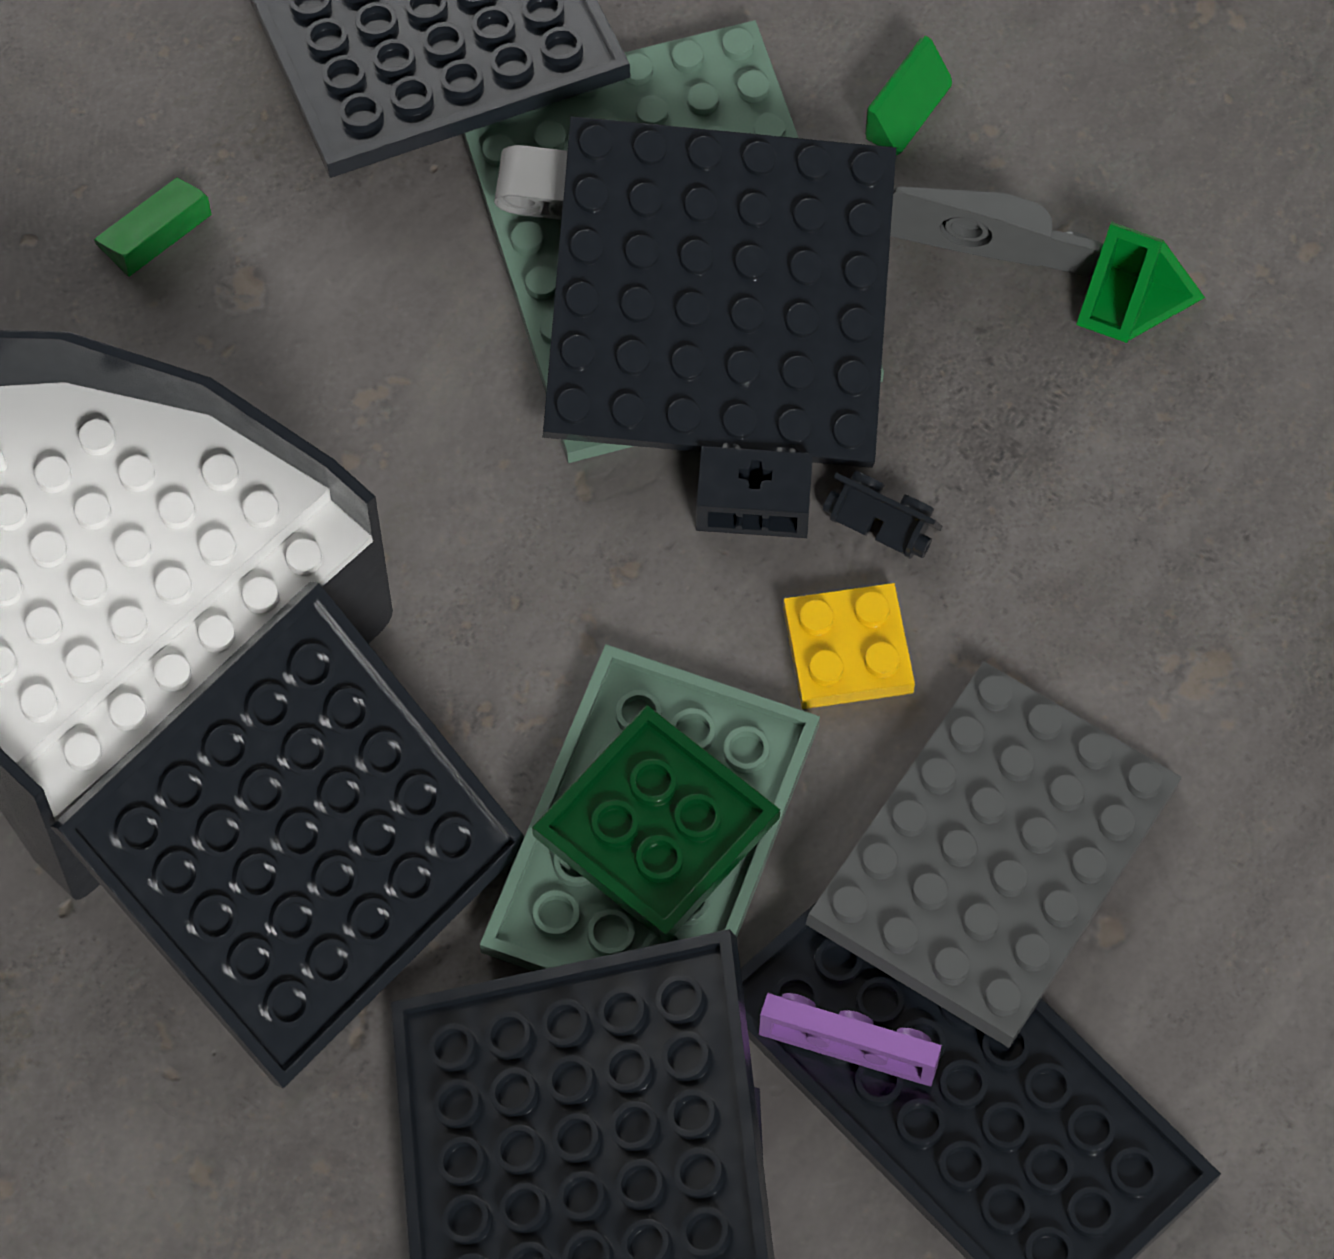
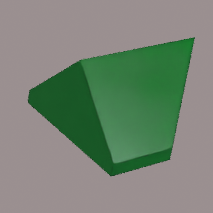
(1135, 285)

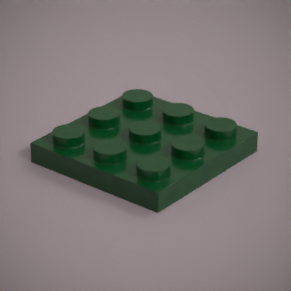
(656, 823)

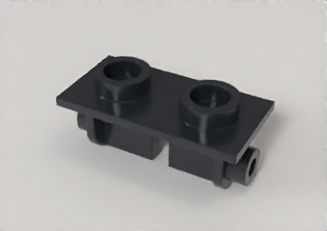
(903, 522)

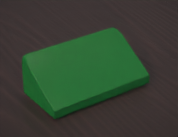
(908, 97)
(154, 225)

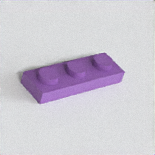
(850, 1038)

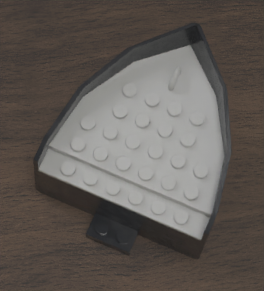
(139, 553)

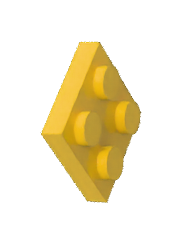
(848, 646)

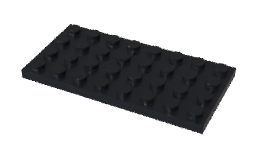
(1009, 1145)

